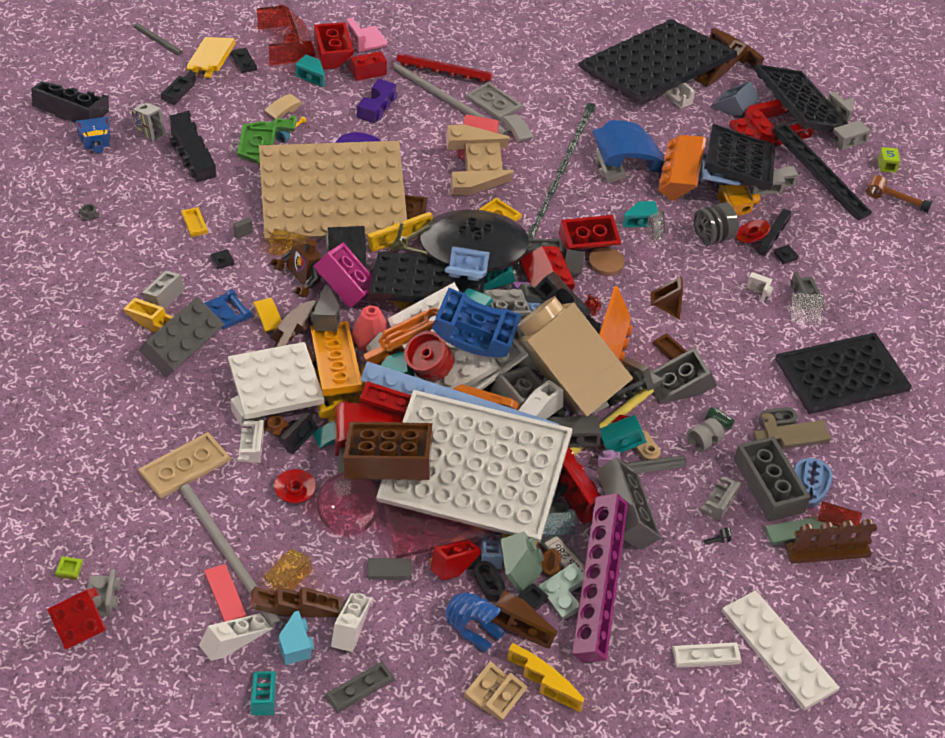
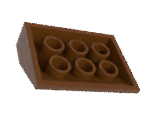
(388, 451)

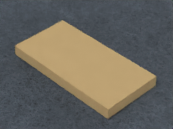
(184, 465)

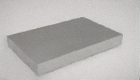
(493, 101)

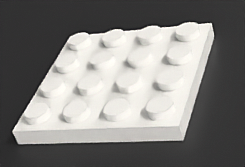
(275, 380)

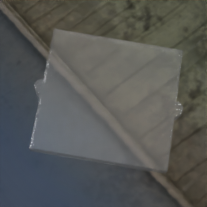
(806, 308)

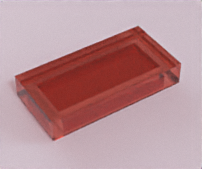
(837, 514)

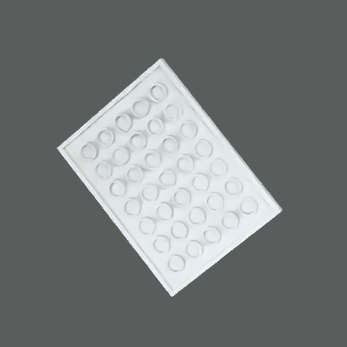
(484, 467)

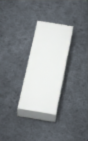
(706, 655)

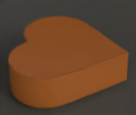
(551, 562)

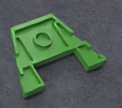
(262, 134)

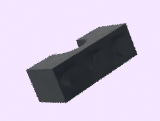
(553, 286)

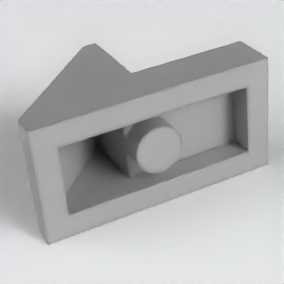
(843, 106)

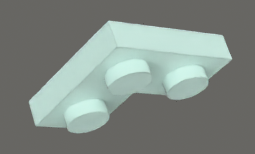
(560, 588)

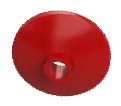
(753, 231)
(295, 479)

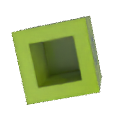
(888, 159)

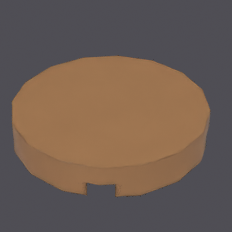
(606, 261)

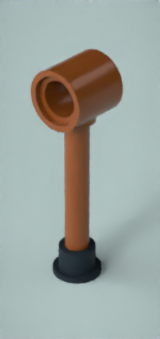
(878, 185)

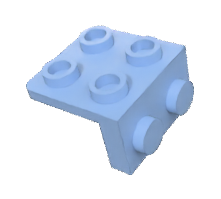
(468, 263)

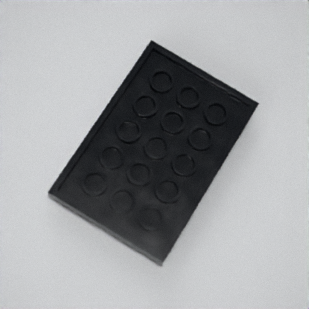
(800, 97)
(740, 157)
(413, 278)
(842, 373)

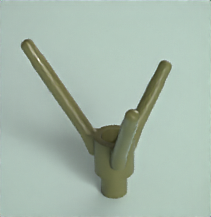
(401, 242)

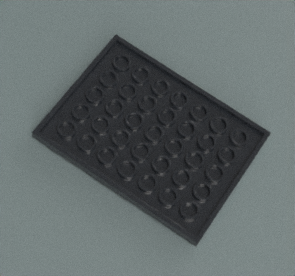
(657, 60)

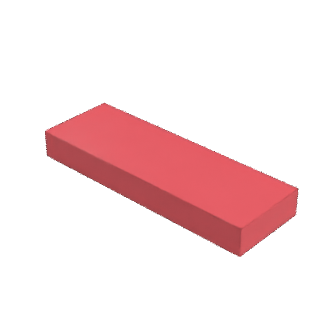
(225, 593)

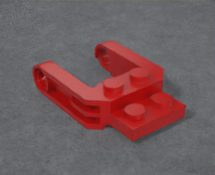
(758, 126)

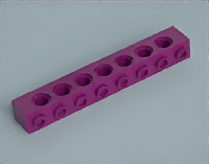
(600, 579)

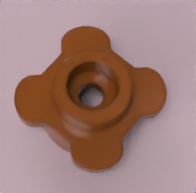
(275, 420)

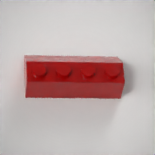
(581, 490)

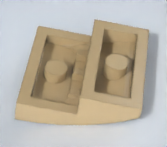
(503, 698)

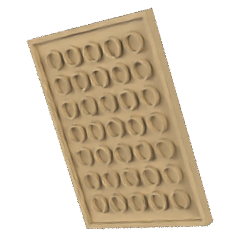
(331, 187)

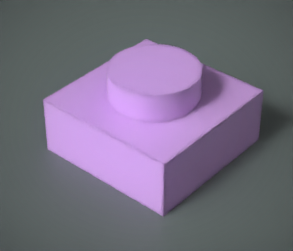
(606, 456)

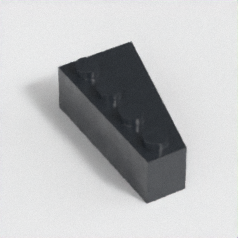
(69, 102)
(191, 147)

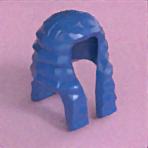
(469, 607)

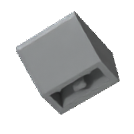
(509, 299)

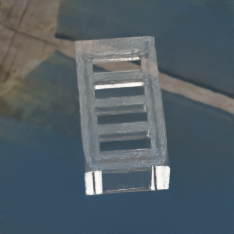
(655, 231)

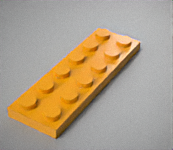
(336, 361)

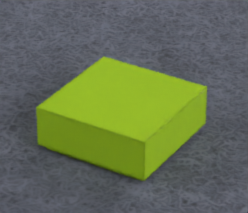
(69, 568)

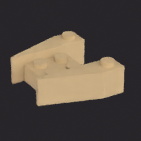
(481, 159)

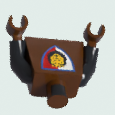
(301, 263)

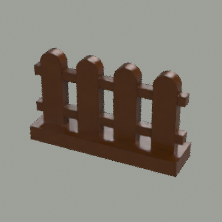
(828, 550)

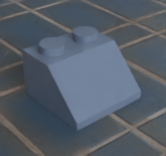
(737, 99)

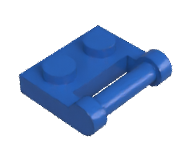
(225, 313)

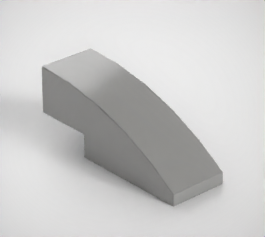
(782, 178)

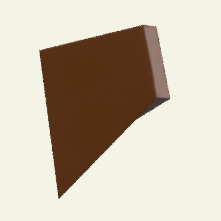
(669, 297)

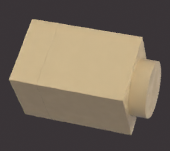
(572, 355)

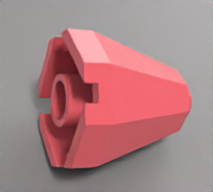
(368, 326)

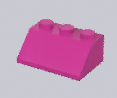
(345, 274)

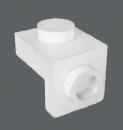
(760, 284)

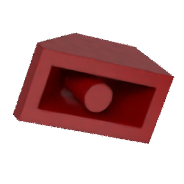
(453, 559)

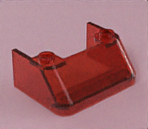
(295, 44)

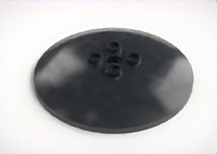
(475, 231)

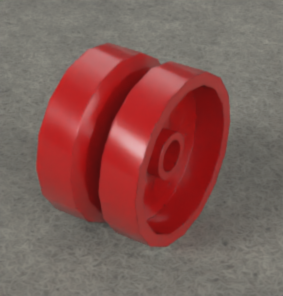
(429, 356)

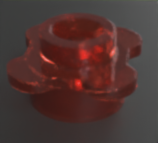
(593, 304)

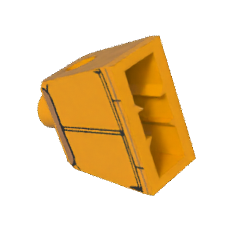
(738, 197)

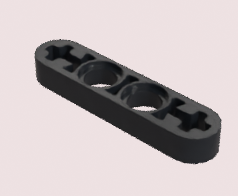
(774, 232)

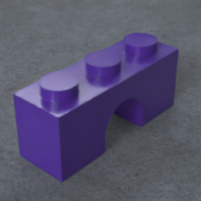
(381, 97)

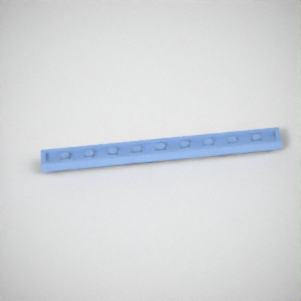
(407, 383)

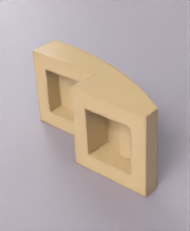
(283, 105)

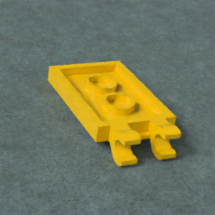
(211, 55)

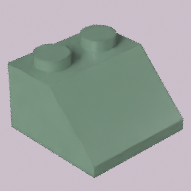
(521, 560)

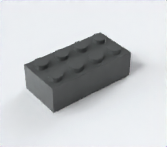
(181, 337)
(771, 478)
(640, 523)

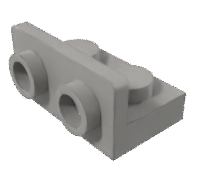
(106, 589)

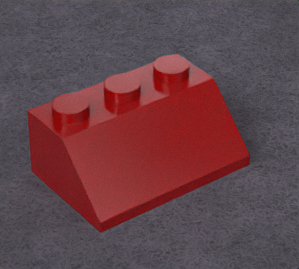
(332, 44)
(589, 232)
(543, 262)

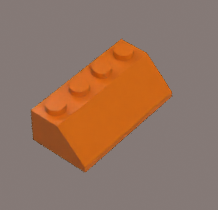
(681, 165)

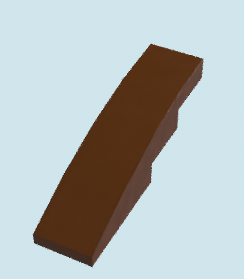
(750, 56)
(716, 73)
(306, 601)

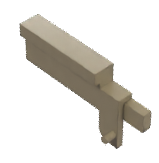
(793, 435)

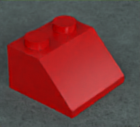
(367, 66)

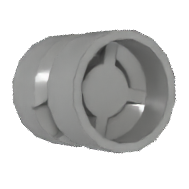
(706, 434)

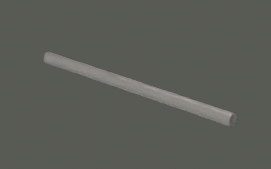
(439, 93)
(224, 546)

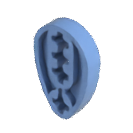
(821, 482)

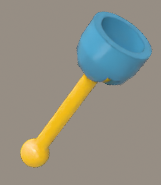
(279, 134)

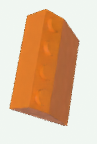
(617, 325)

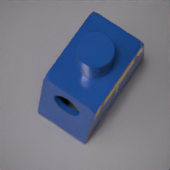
(94, 133)

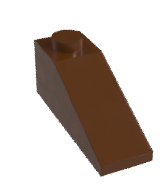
(523, 620)

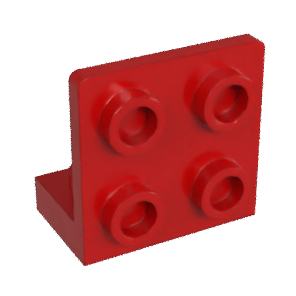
(77, 618)

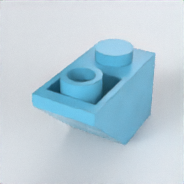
(293, 640)

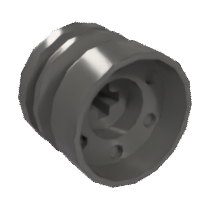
(716, 223)

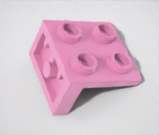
(365, 38)

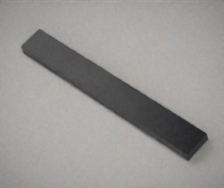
(821, 171)

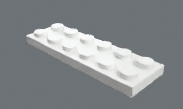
(780, 650)

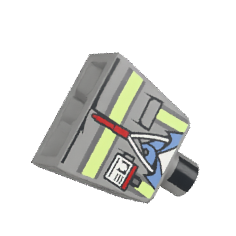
(149, 117)

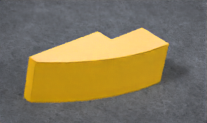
(147, 314)

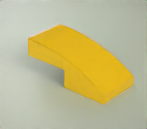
(268, 314)

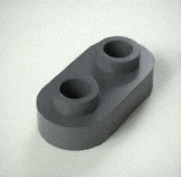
(779, 415)

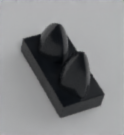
(298, 432)

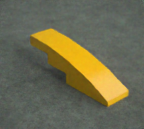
(552, 682)

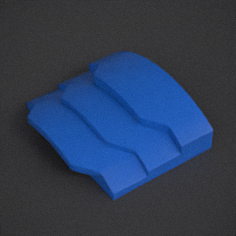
(627, 139)
(475, 325)

